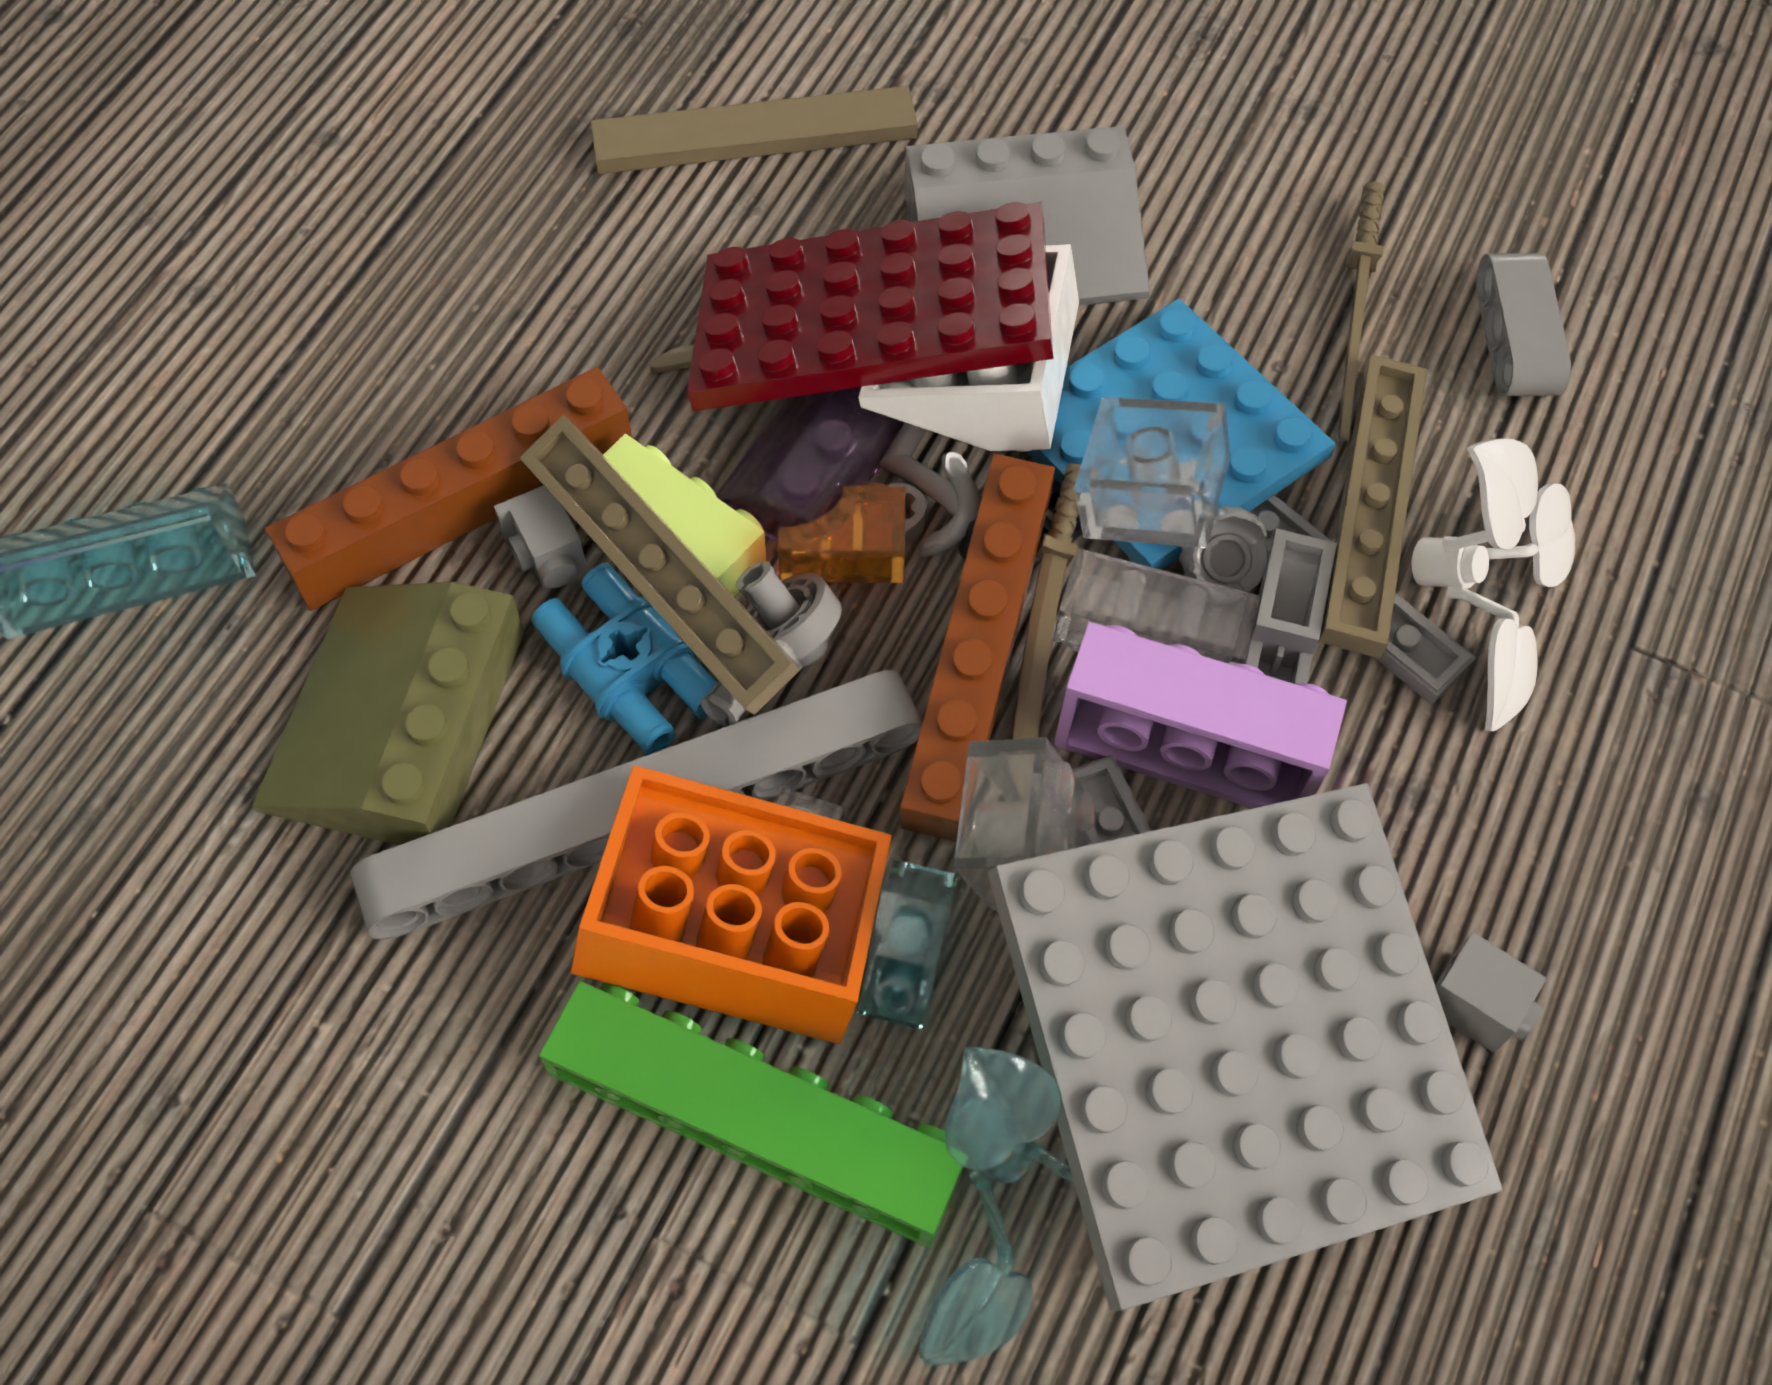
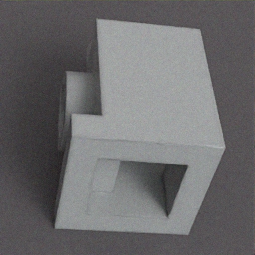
(542, 537)

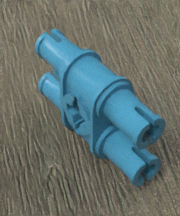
(609, 677)

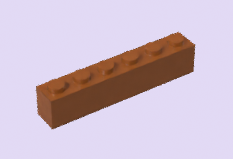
(435, 492)
(977, 642)

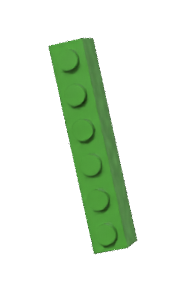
(754, 1111)

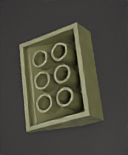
(394, 710)

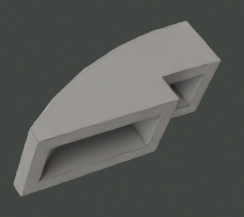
(1291, 606)

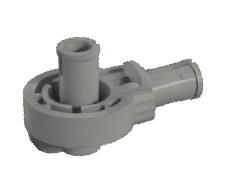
(795, 614)

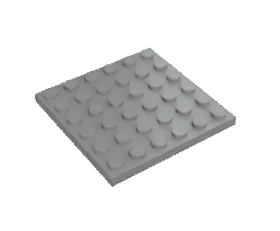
(1240, 1041)

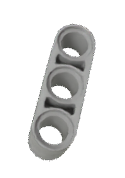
(1523, 325)

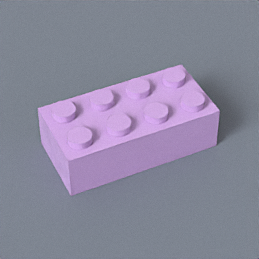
(1197, 719)

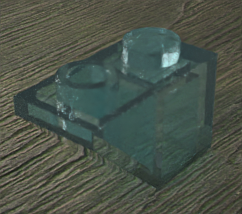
(907, 943)

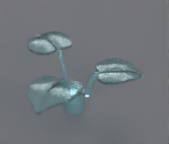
(993, 1130)

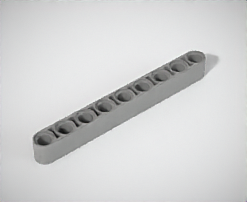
(571, 824)

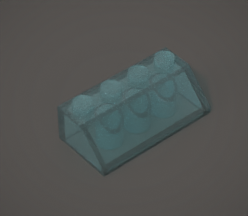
(122, 560)

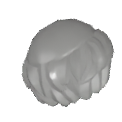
(1234, 551)

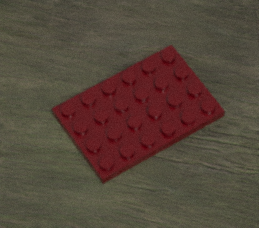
(873, 307)

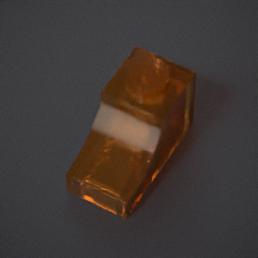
(852, 542)

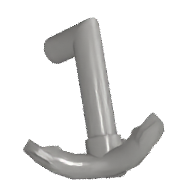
(958, 496)

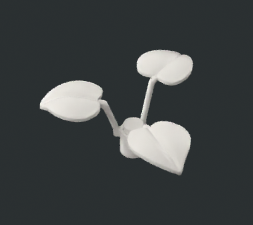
(1507, 496)

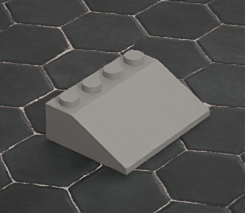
(1077, 175)

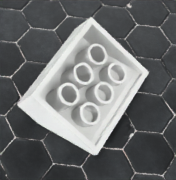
(997, 405)

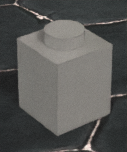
(1489, 994)

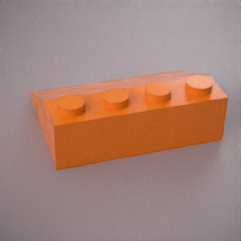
(733, 905)

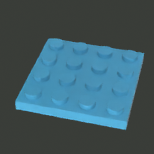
(1185, 360)

